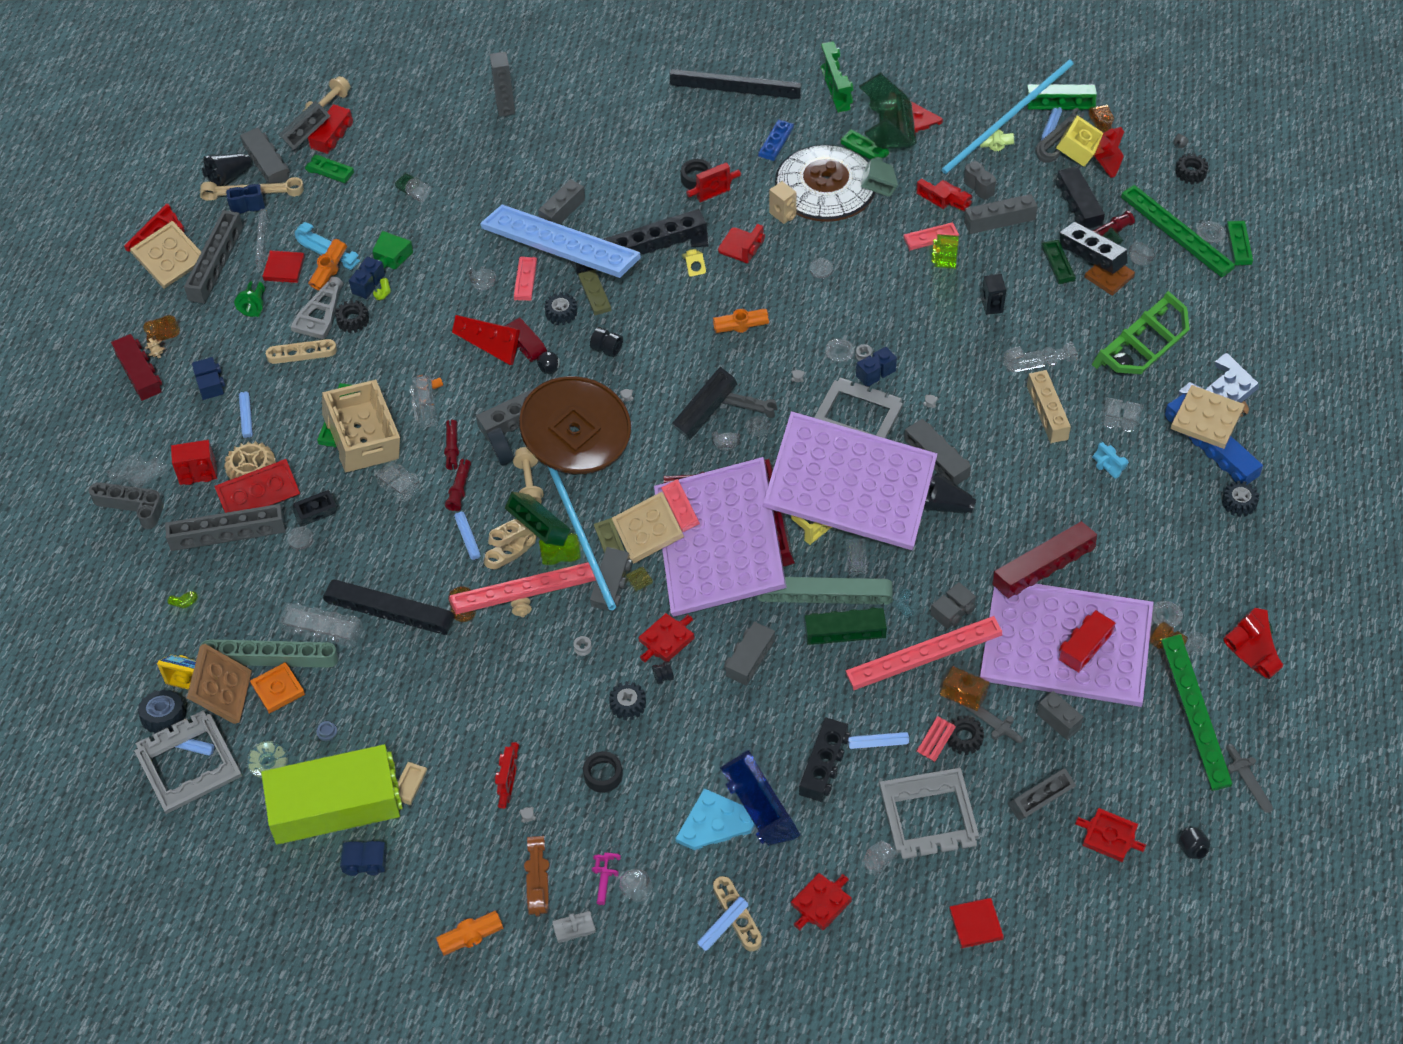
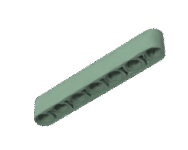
(832, 591)
(279, 652)

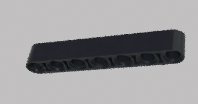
(389, 607)

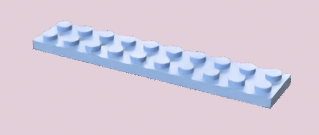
(561, 240)

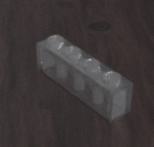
(321, 625)

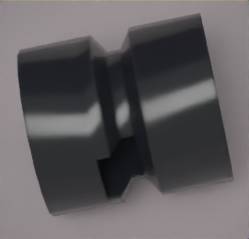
(605, 341)

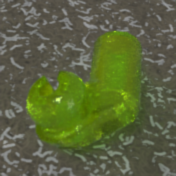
(183, 601)

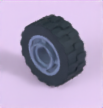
(161, 710)

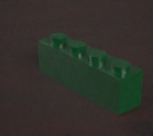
(537, 518)
(845, 626)

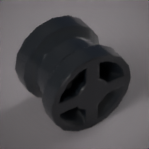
(662, 672)

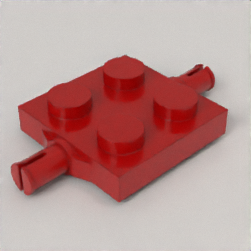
(713, 182)
(666, 638)
(507, 773)
(1110, 835)
(821, 901)

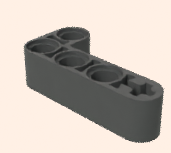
(143, 501)

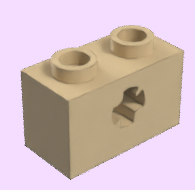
(782, 202)

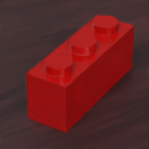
(331, 130)
(1086, 640)

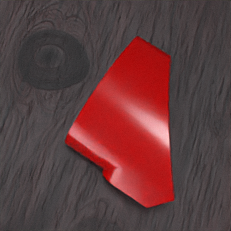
(1254, 643)

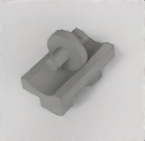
(573, 927)

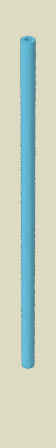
(1007, 117)
(583, 540)

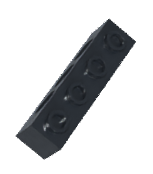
(1093, 247)
(830, 732)

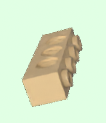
(1048, 406)

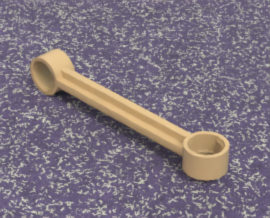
(266, 188)

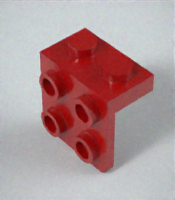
(1108, 152)
(742, 244)

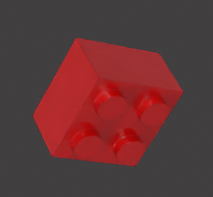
(194, 462)

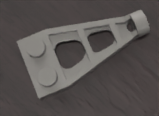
(313, 326)

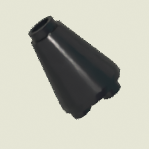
(225, 167)
(947, 496)

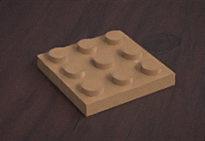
(219, 684)

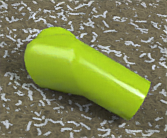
(385, 290)

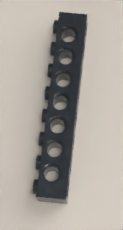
(657, 235)

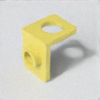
(691, 256)

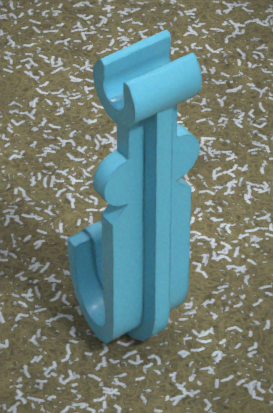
(320, 245)

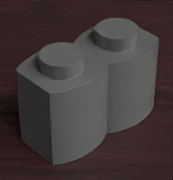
(979, 180)

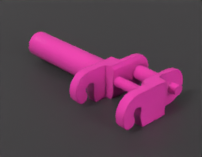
(605, 873)

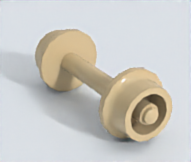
(338, 86)
(525, 460)

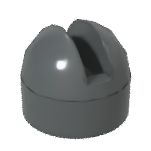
(1181, 140)

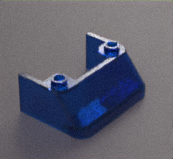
(759, 800)

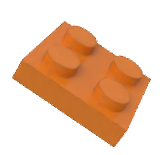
(277, 687)

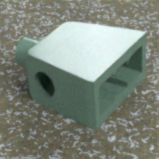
(879, 177)

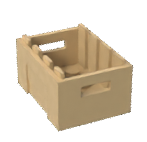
(376, 423)

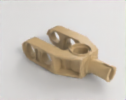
(516, 542)

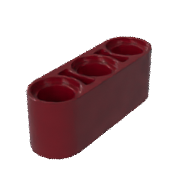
(528, 341)

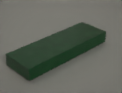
(1058, 261)

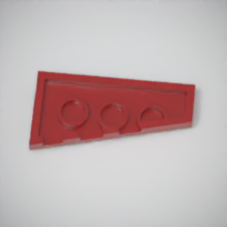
(490, 337)

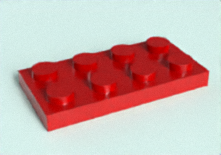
(258, 488)

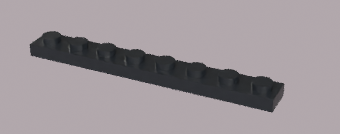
(735, 84)

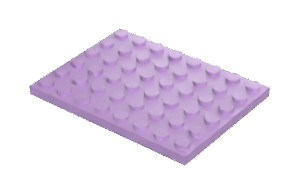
(850, 480)
(733, 547)
(1045, 617)

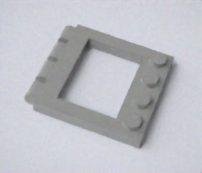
(860, 391)
(923, 786)
(195, 788)

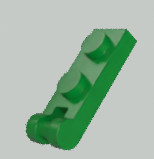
(863, 145)
(329, 168)

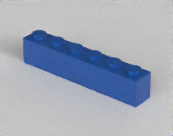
(1232, 459)

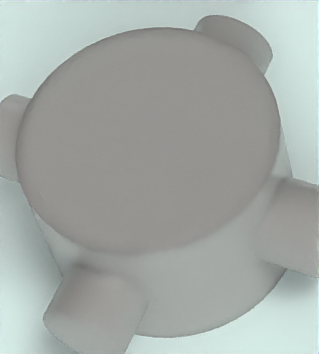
(797, 376)
(626, 395)
(930, 401)
(527, 814)

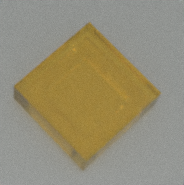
(639, 578)

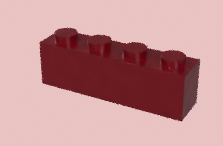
(136, 367)

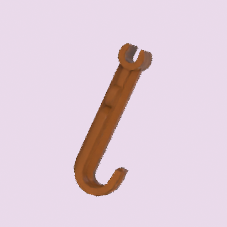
(537, 877)

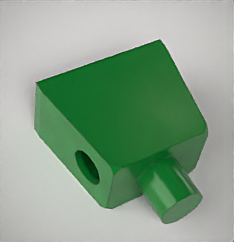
(392, 250)

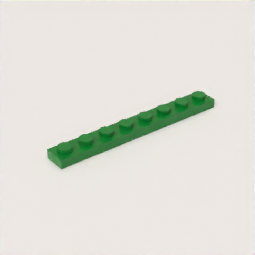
(1178, 231)
(1196, 713)

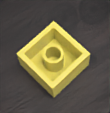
(1080, 141)

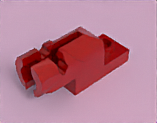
(944, 194)

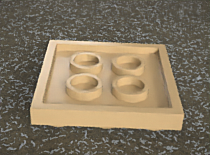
(167, 254)
(1207, 416)
(647, 527)

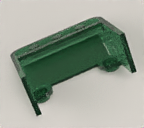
(895, 114)

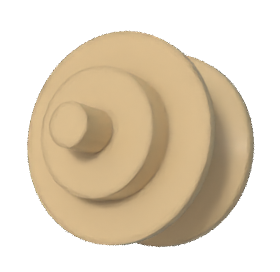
(154, 347)
(521, 607)

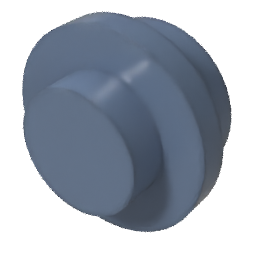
(326, 731)

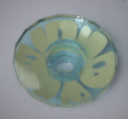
(266, 752)

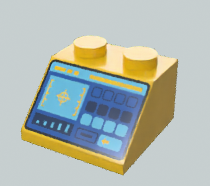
(177, 670)

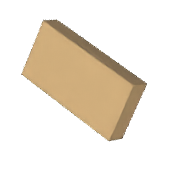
(410, 782)

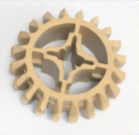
(248, 458)

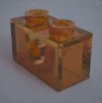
(965, 688)

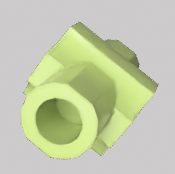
(998, 140)

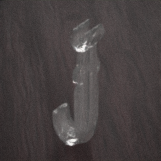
(1017, 361)

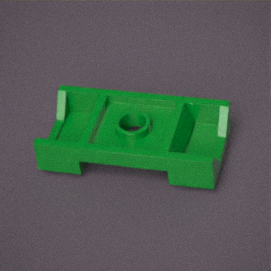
(838, 85)

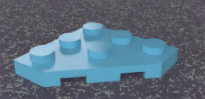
(714, 821)

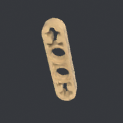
(301, 349)
(754, 932)

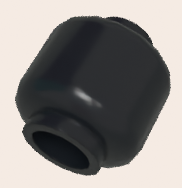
(1194, 843)

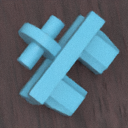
(1108, 460)

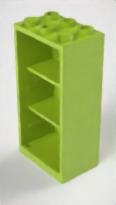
(331, 794)

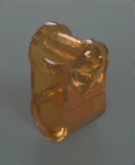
(1101, 117)
(162, 328)

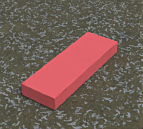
(925, 237)
(525, 278)
(680, 505)

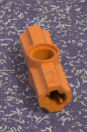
(327, 264)
(740, 320)
(469, 933)

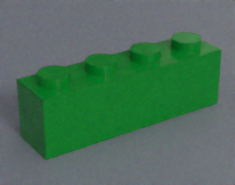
(1064, 97)

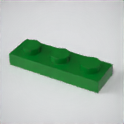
(1239, 243)

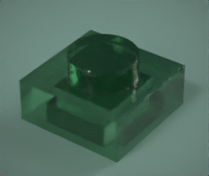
(401, 182)
(1113, 236)

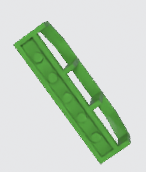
(1127, 337)

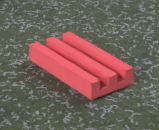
(933, 737)

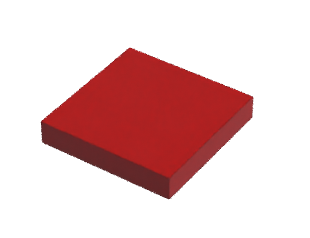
(283, 266)
(976, 923)

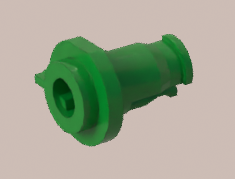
(250, 302)

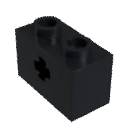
(993, 294)
(314, 508)

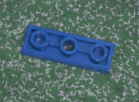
(776, 140)

